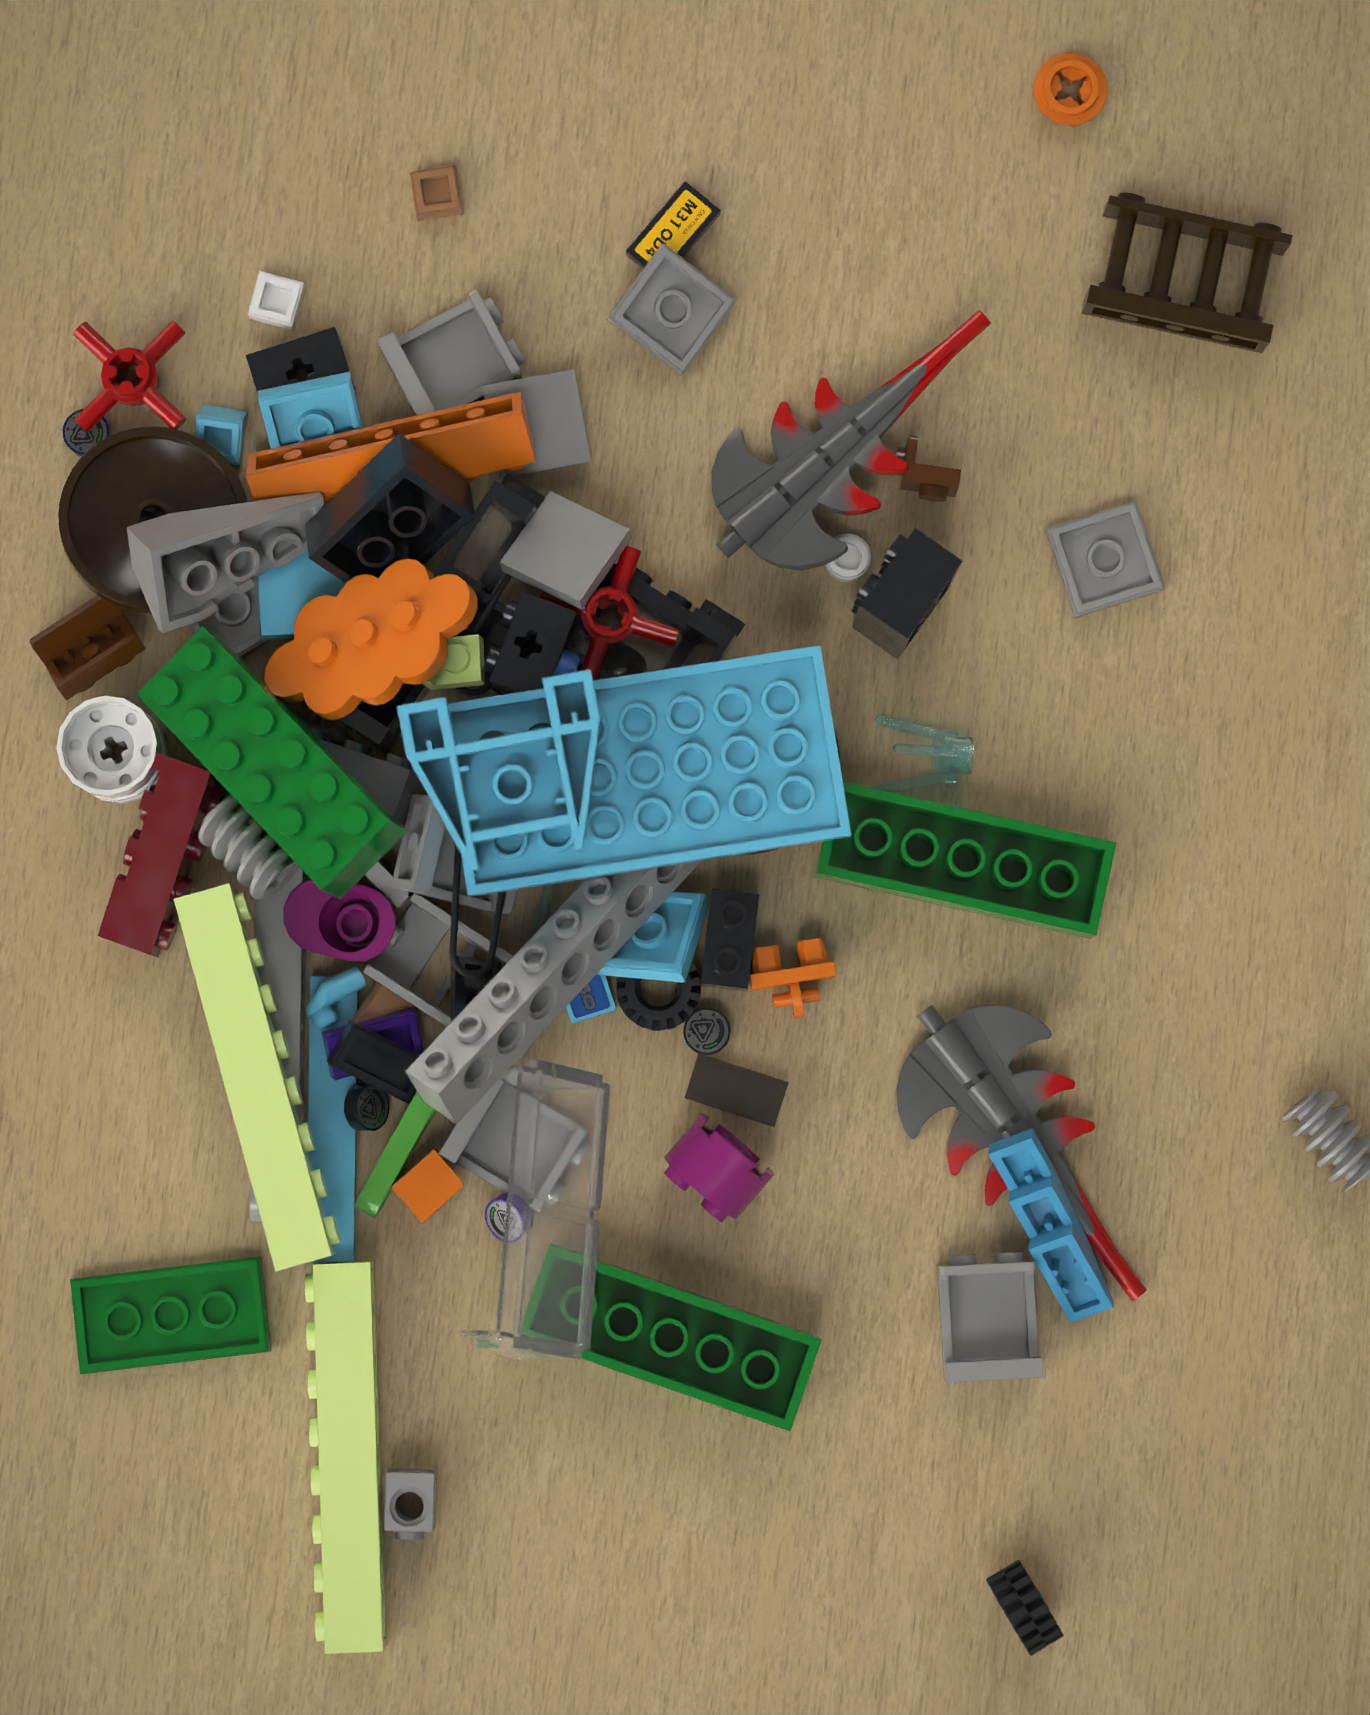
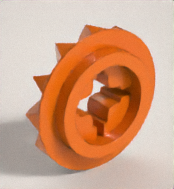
(1072, 69)

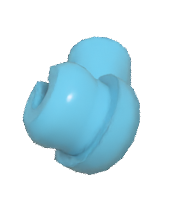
(331, 991)

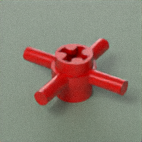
(117, 363)
(631, 623)

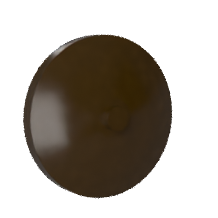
(129, 482)

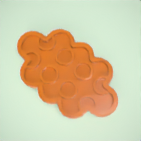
(370, 639)

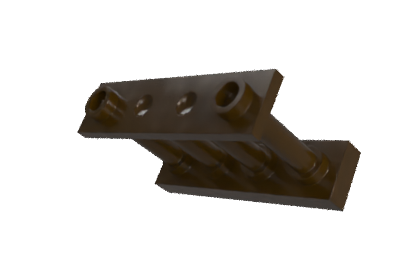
(1200, 318)

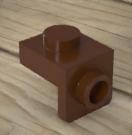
(931, 481)

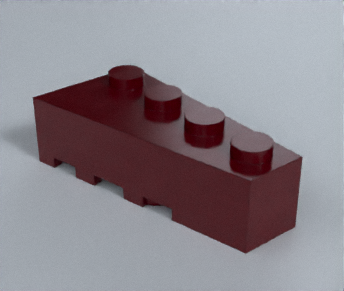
(160, 857)

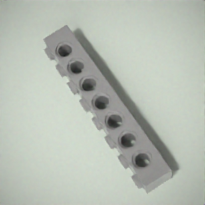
(538, 985)

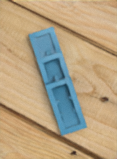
(1052, 1226)

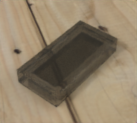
(736, 1090)

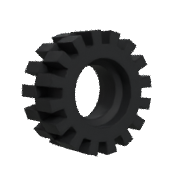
(659, 1017)
(1024, 1607)

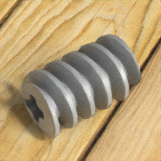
(245, 850)
(1332, 1136)

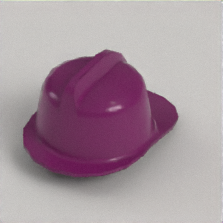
(343, 928)

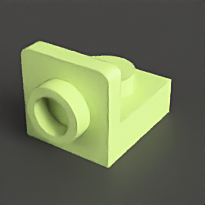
(462, 665)

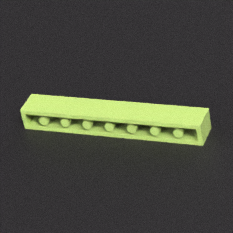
(255, 1076)
(348, 1457)

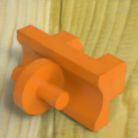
(813, 967)

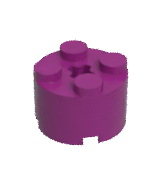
(717, 1168)

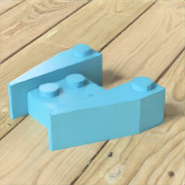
(511, 780)

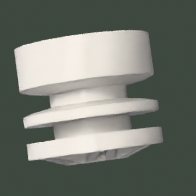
(87, 742)

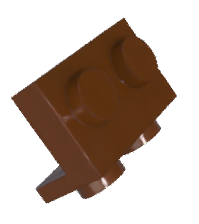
(86, 645)

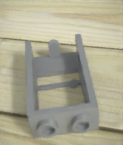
(412, 948)

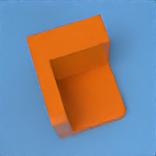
(428, 1186)

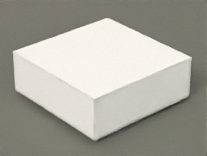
(276, 300)

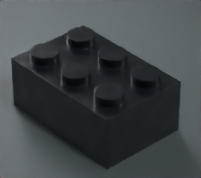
(390, 512)
(910, 587)

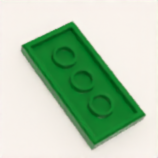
(170, 1315)

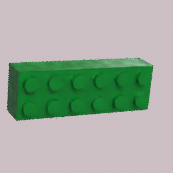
(271, 763)
(970, 861)
(699, 1346)

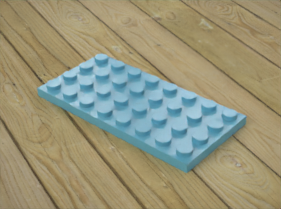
(682, 770)

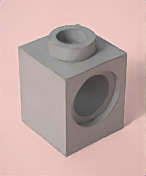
(410, 1480)

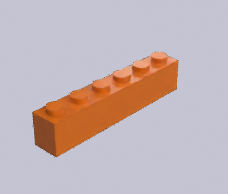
(464, 438)

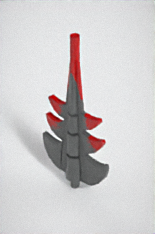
(776, 503)
(969, 1069)

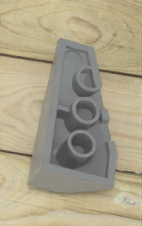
(207, 554)

